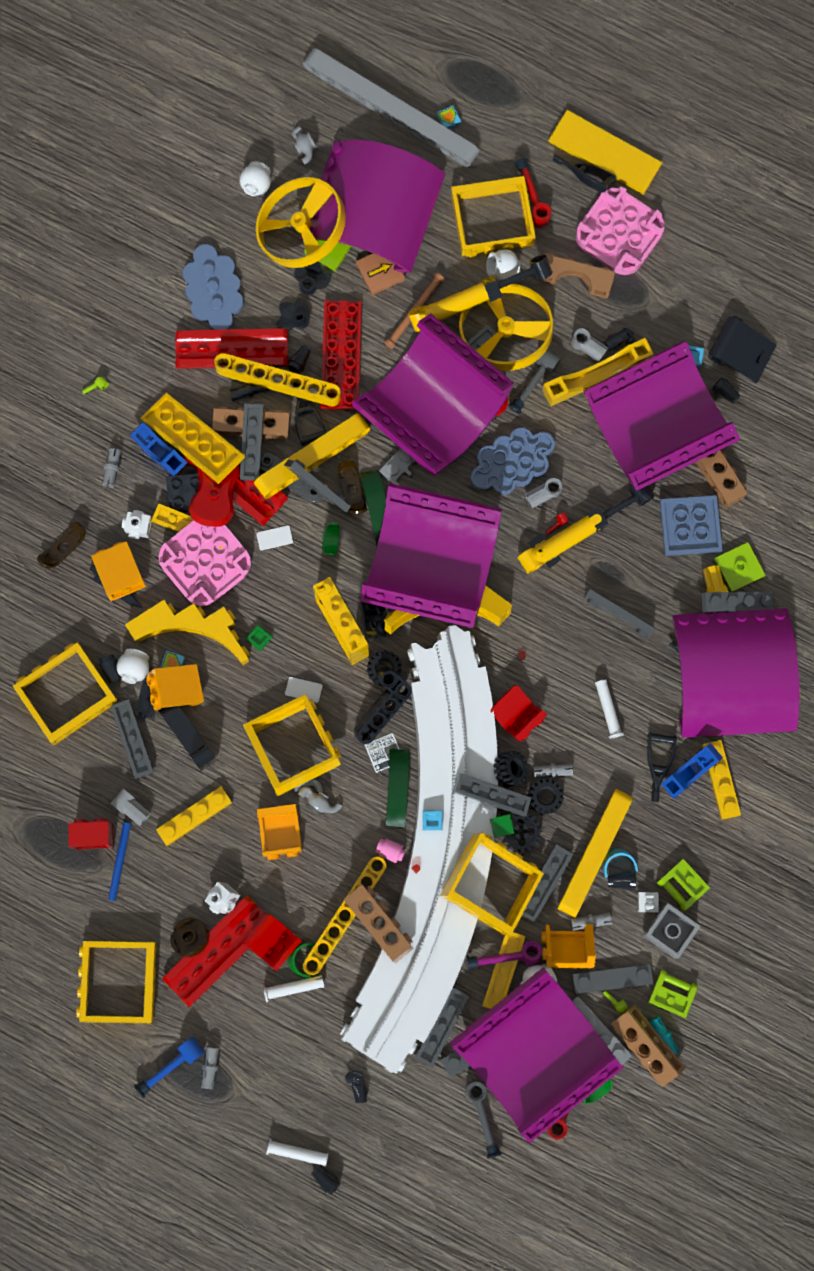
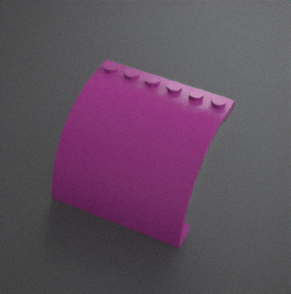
(384, 197)
(436, 397)
(659, 416)
(432, 555)
(737, 672)
(537, 1054)

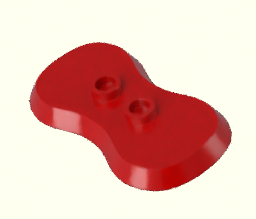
(213, 501)

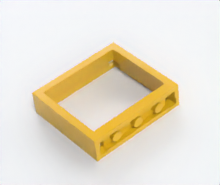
(486, 189)
(341, 621)
(279, 714)
(82, 718)
(523, 898)
(150, 973)

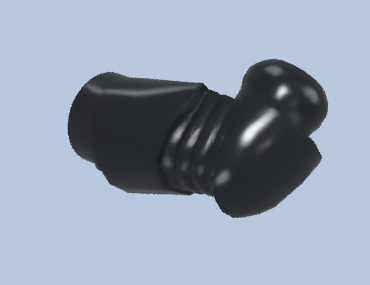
(616, 339)
(359, 1088)

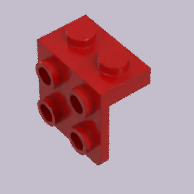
(517, 713)
(272, 941)

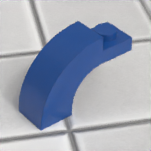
(157, 450)
(692, 770)

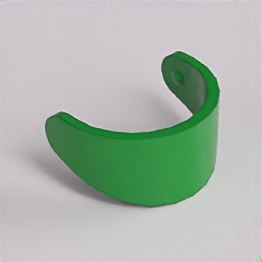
(330, 539)
(291, 960)
(599, 1093)

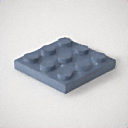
(690, 525)

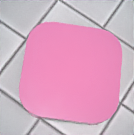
(620, 231)
(201, 567)

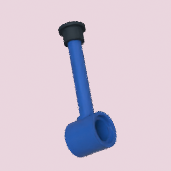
(188, 1051)

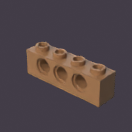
(278, 431)
(726, 495)
(356, 902)
(658, 1049)

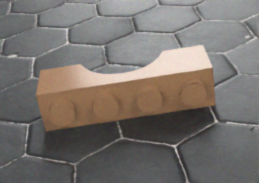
(598, 279)

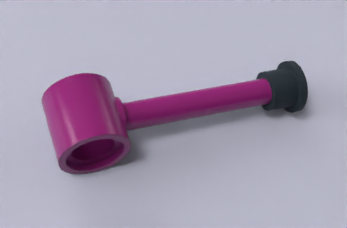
(474, 962)

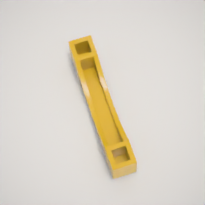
(574, 384)

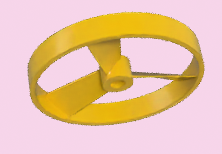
(301, 220)
(507, 327)

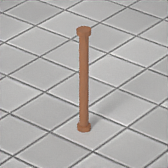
(421, 301)

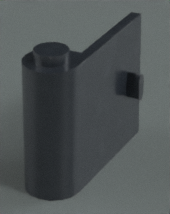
(740, 349)

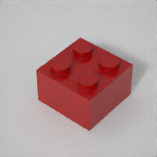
(91, 834)

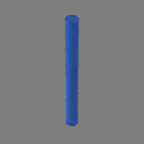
(119, 861)

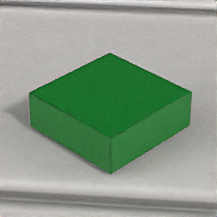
(259, 638)
(501, 825)

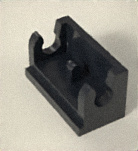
(144, 707)

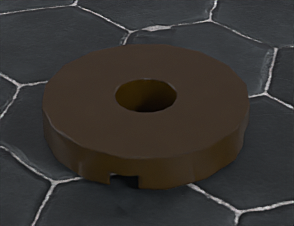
(199, 940)

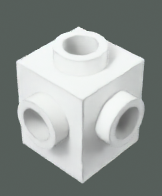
(143, 525)
(222, 898)

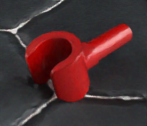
(562, 520)

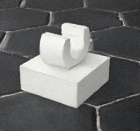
(648, 902)

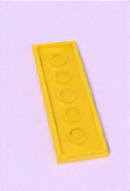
(605, 151)
(192, 438)

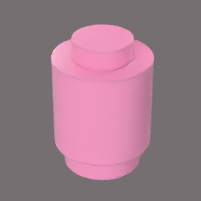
(390, 850)

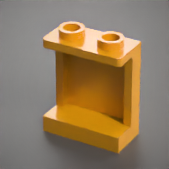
(118, 571)
(175, 686)
(279, 831)
(569, 948)

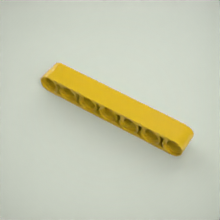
(271, 373)
(313, 455)
(595, 853)
(337, 922)

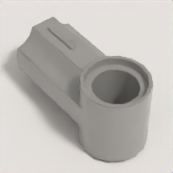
(591, 346)
(542, 493)
(127, 804)

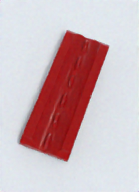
(201, 347)
(342, 350)
(252, 501)
(196, 974)

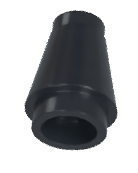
(298, 361)
(726, 390)
(108, 667)
(623, 881)
(326, 1180)

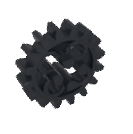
(529, 840)

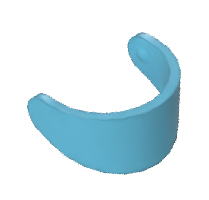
(613, 853)

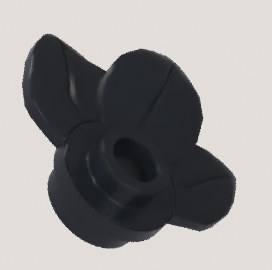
(313, 276)
(291, 313)

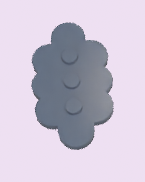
(213, 288)
(512, 461)

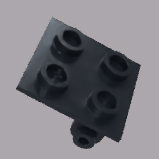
(181, 490)
(373, 620)

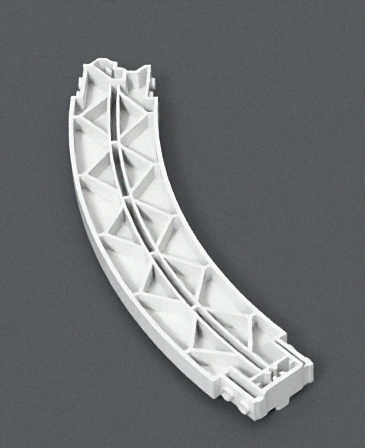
(452, 738)

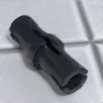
(246, 391)

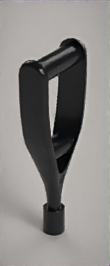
(580, 172)
(302, 410)
(657, 768)

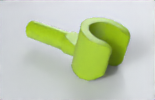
(99, 382)
(619, 1006)

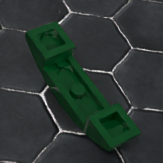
(375, 500)
(397, 788)

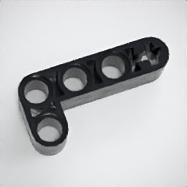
(379, 706)
(188, 736)

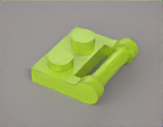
(688, 880)
(669, 999)

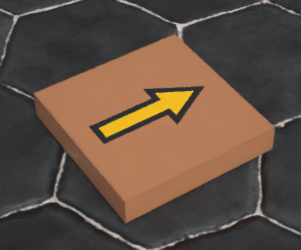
(378, 273)

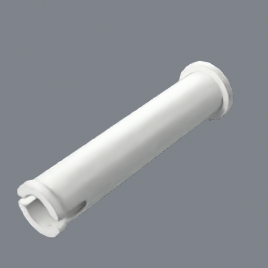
(608, 709)
(293, 987)
(297, 1153)

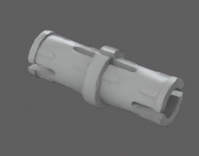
(111, 468)
(553, 770)
(596, 920)
(210, 1068)

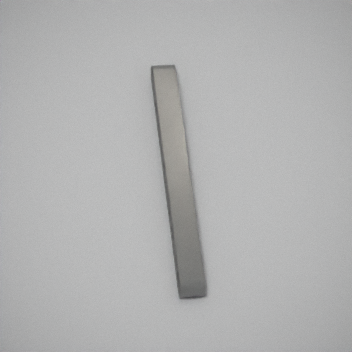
(391, 107)

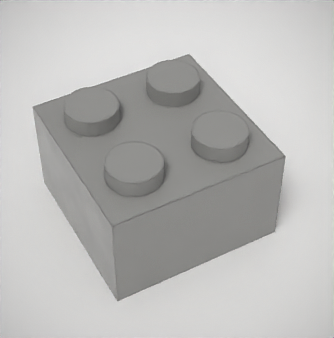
(671, 931)

